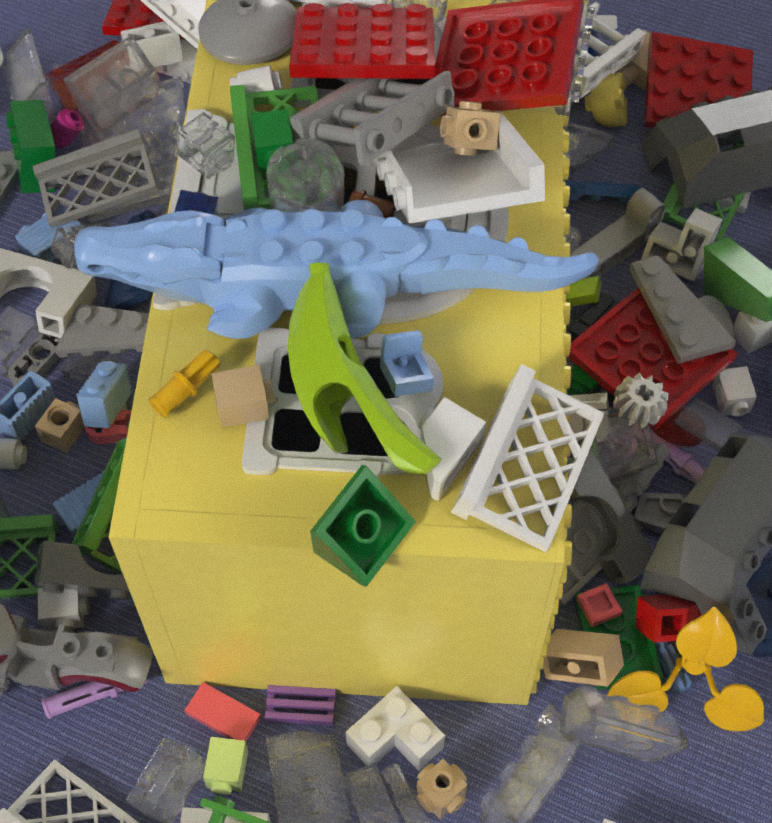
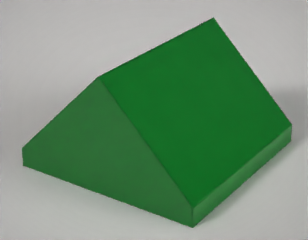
(361, 527)

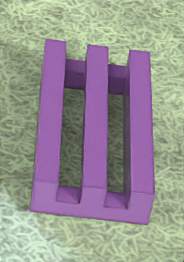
(300, 692)

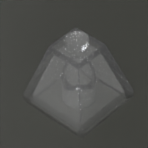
(622, 447)

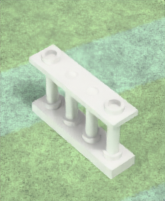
(612, 56)

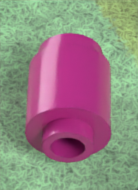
(66, 127)

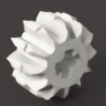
(640, 400)

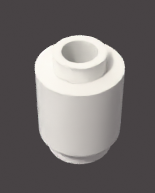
(258, 80)
(12, 453)

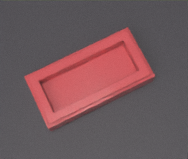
(222, 713)

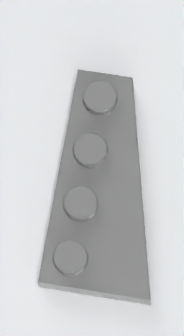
(678, 312)
(102, 330)

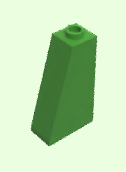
(738, 278)

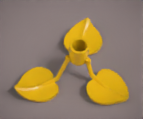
(702, 644)

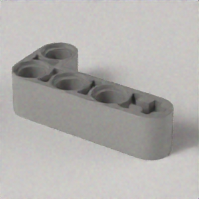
(626, 233)

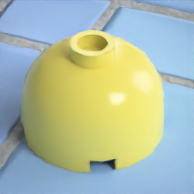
(608, 101)

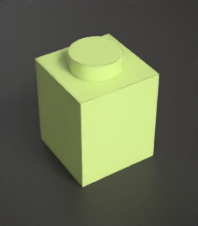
(225, 765)

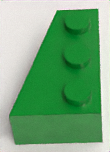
(30, 140)

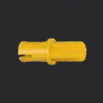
(184, 383)

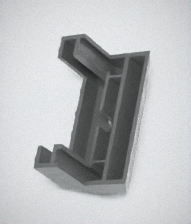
(693, 145)
(721, 538)

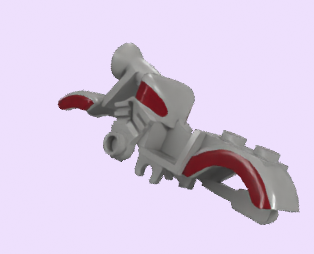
(65, 657)

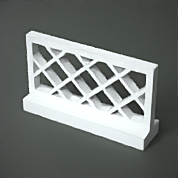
(494, 452)
(83, 789)

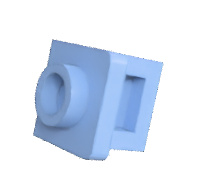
(404, 364)

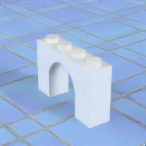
(65, 287)

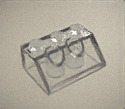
(27, 73)
(114, 85)
(620, 725)
(307, 778)
(531, 779)

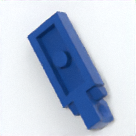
(600, 190)

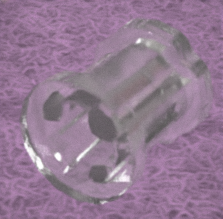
(549, 719)

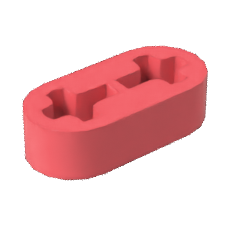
(114, 433)

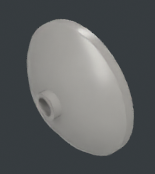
(247, 30)

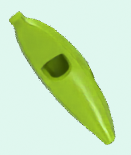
(330, 374)

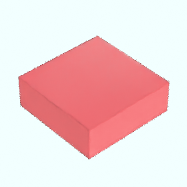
(599, 605)

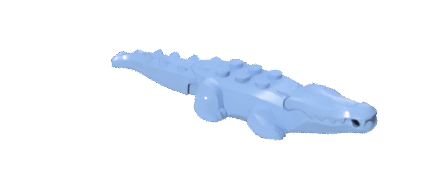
(261, 259)

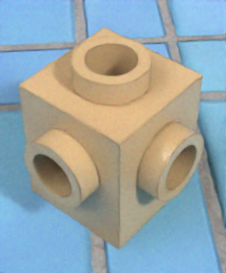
(470, 128)
(437, 799)

